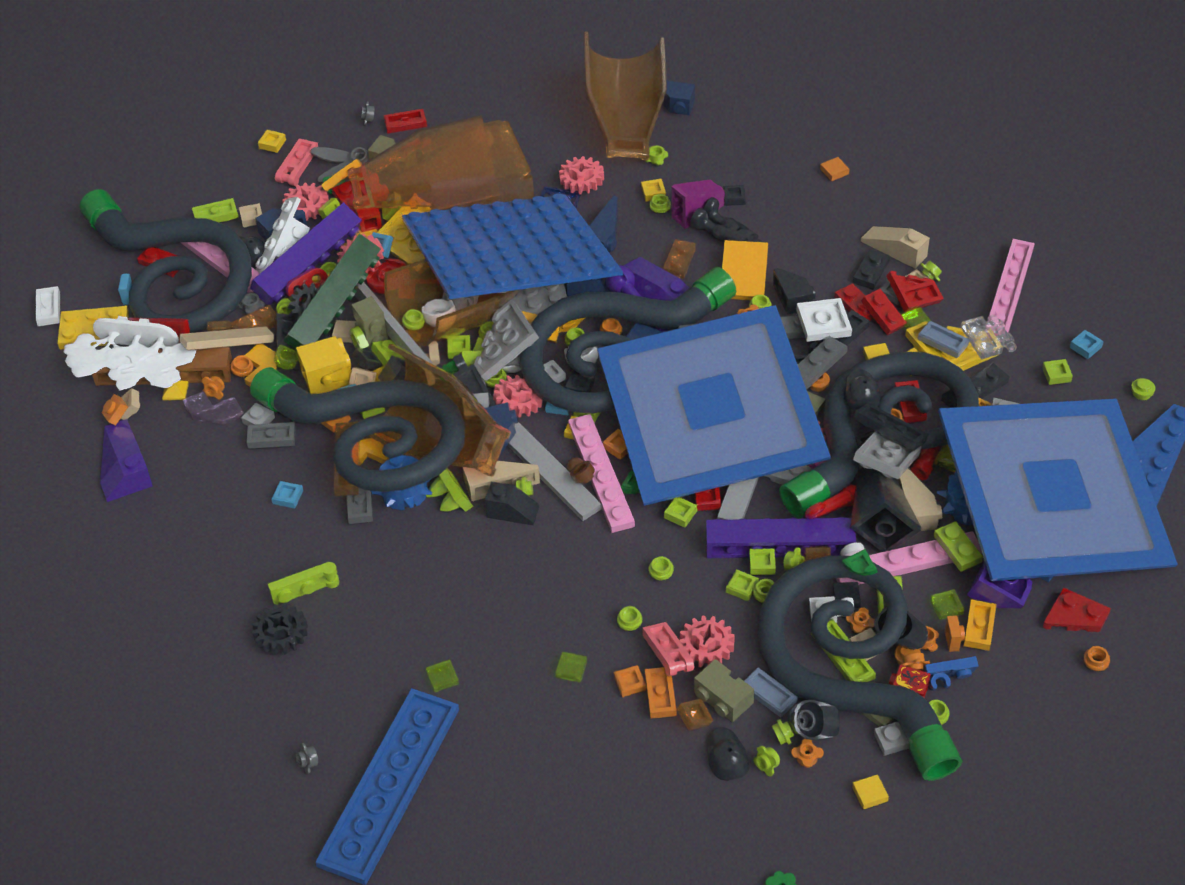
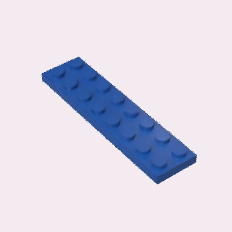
(387, 787)

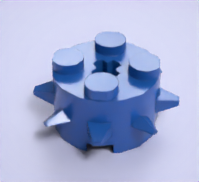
(403, 498)
(955, 501)

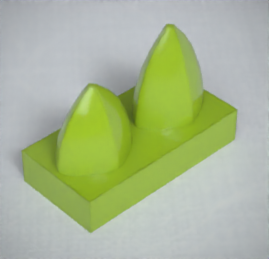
(455, 498)

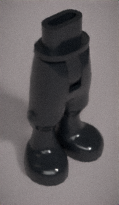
(720, 227)

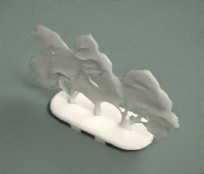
(130, 362)

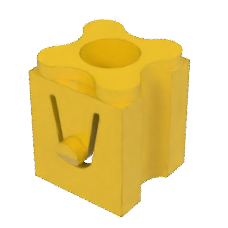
(325, 365)

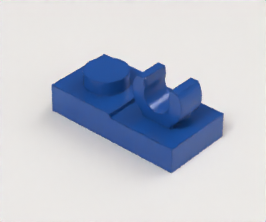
(942, 670)

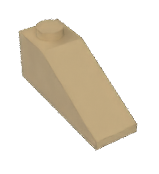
(899, 243)
(506, 473)
(921, 501)

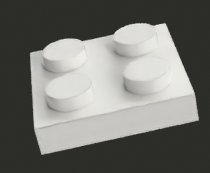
(824, 319)

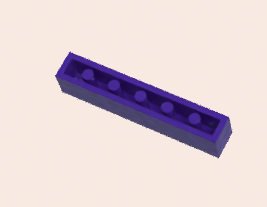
(306, 253)
(738, 536)

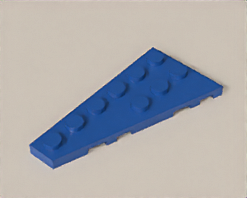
(1160, 447)

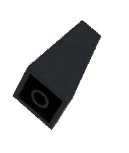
(882, 511)

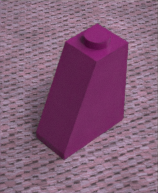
(691, 196)

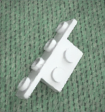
(285, 234)

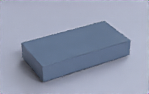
(943, 339)
(771, 692)

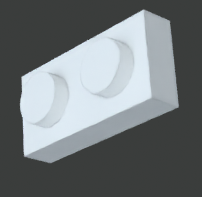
(47, 306)

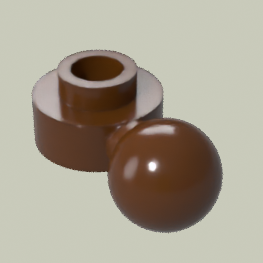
(580, 470)

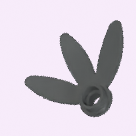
(338, 156)

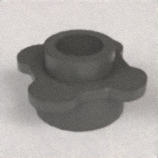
(367, 113)
(251, 303)
(307, 757)

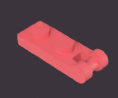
(295, 162)
(668, 648)

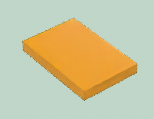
(746, 266)

